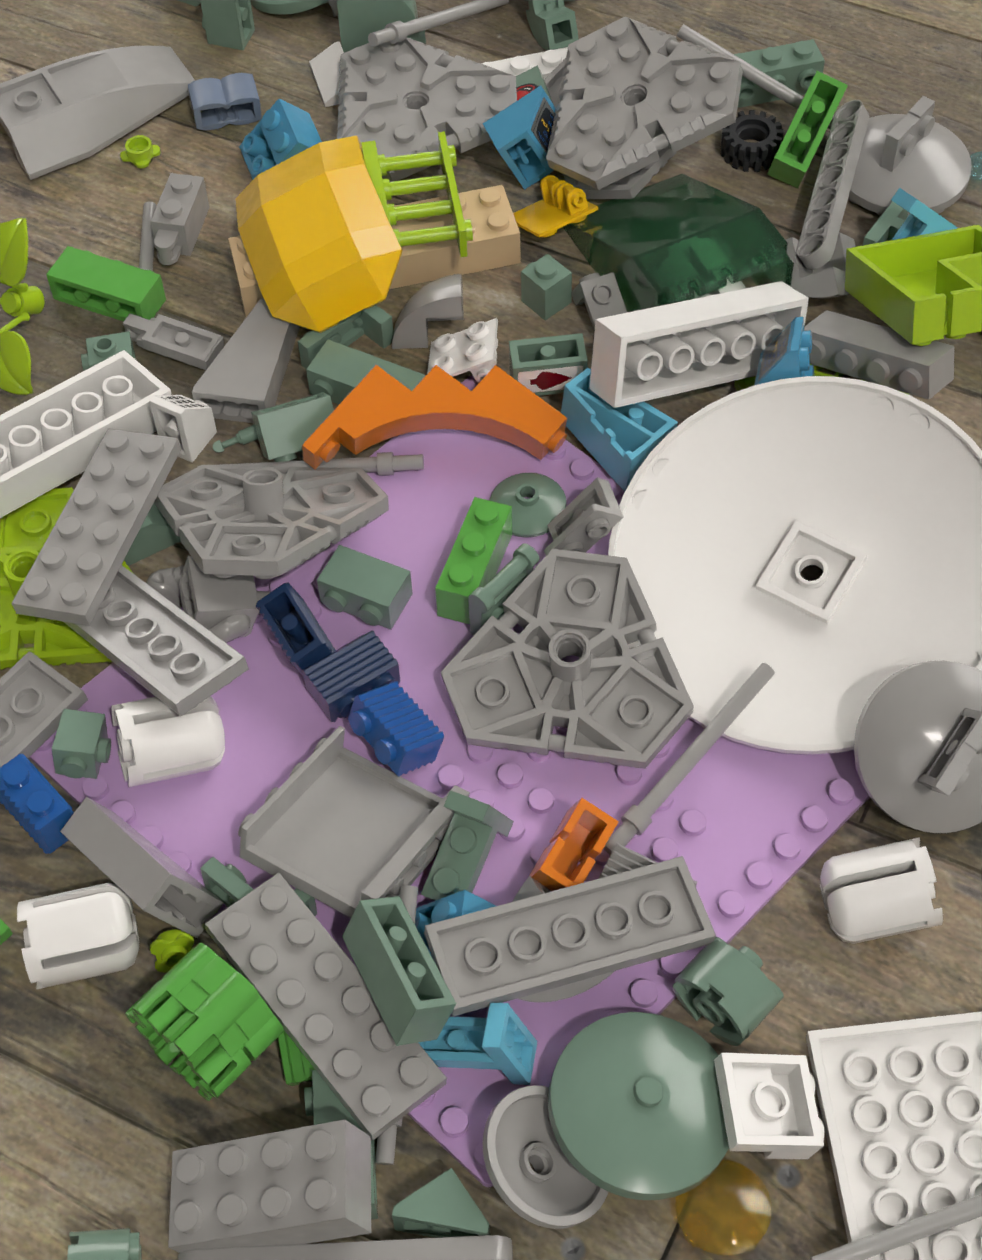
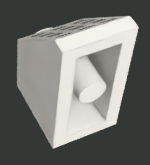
(186, 420)

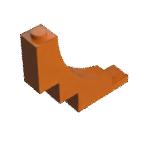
(386, 408)

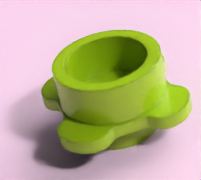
(139, 151)
(170, 948)

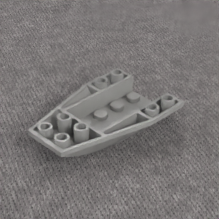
(88, 103)

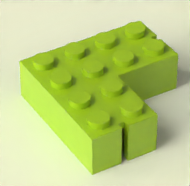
(921, 283)

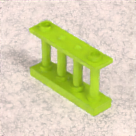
(446, 157)

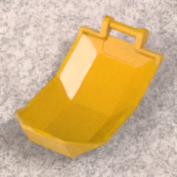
(318, 236)

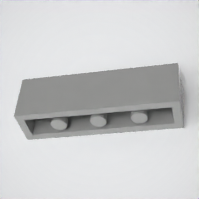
(879, 355)

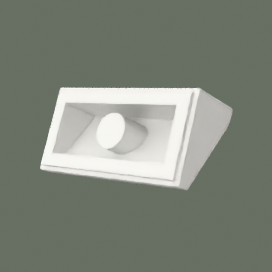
(327, 73)

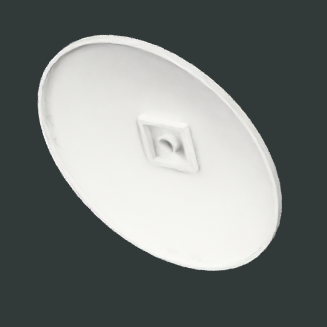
(794, 480)

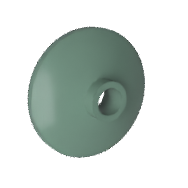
(532, 514)

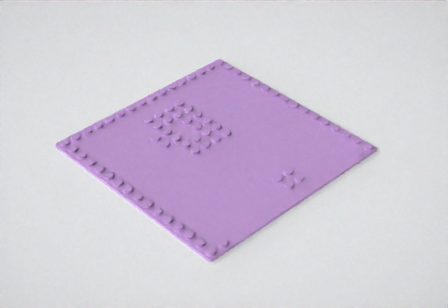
(736, 818)

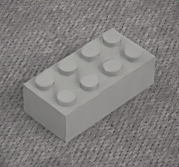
(272, 1189)

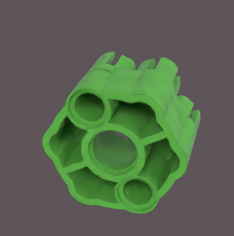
(209, 1017)

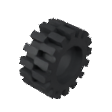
(751, 153)

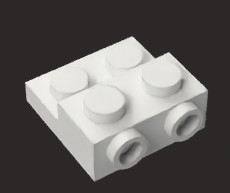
(769, 1104)

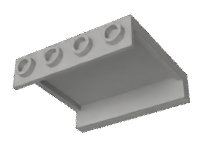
(345, 828)

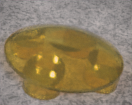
(725, 1211)

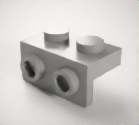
(585, 519)

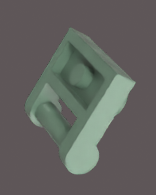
(489, 600)

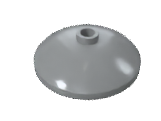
(522, 1134)

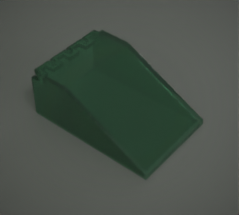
(680, 241)

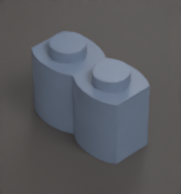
(224, 101)

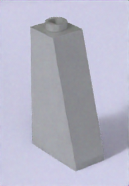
(249, 367)
(141, 868)

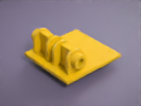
(559, 207)

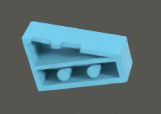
(613, 436)

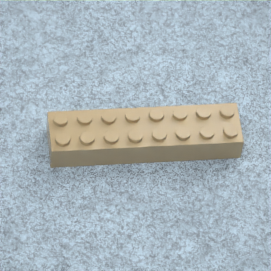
(493, 245)

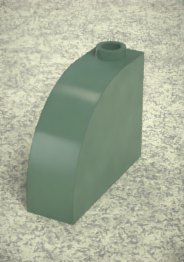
(363, 17)

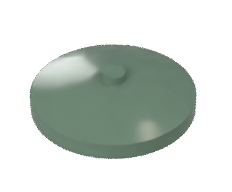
(639, 1106)

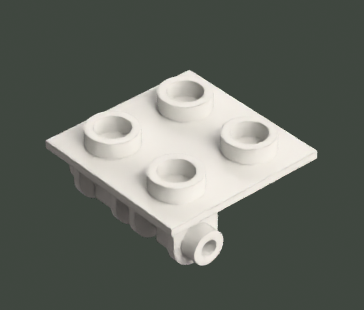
(467, 350)

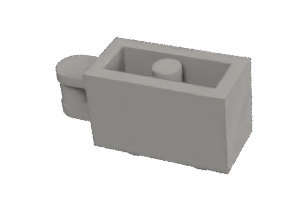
(179, 217)

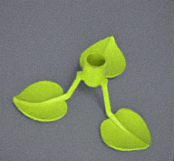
(17, 301)

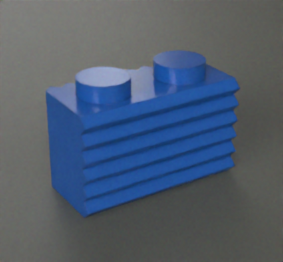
(395, 728)
(34, 803)

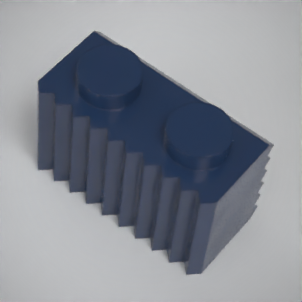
(294, 627)
(350, 672)

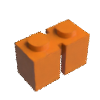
(576, 840)

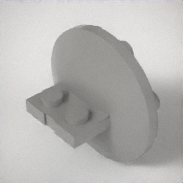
(910, 155)
(924, 746)

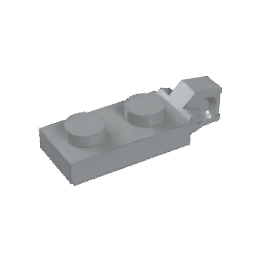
(175, 339)

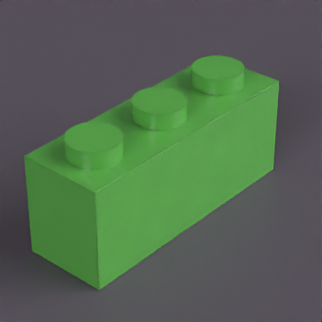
(807, 129)
(105, 285)
(473, 557)

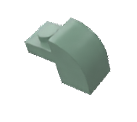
(552, 23)

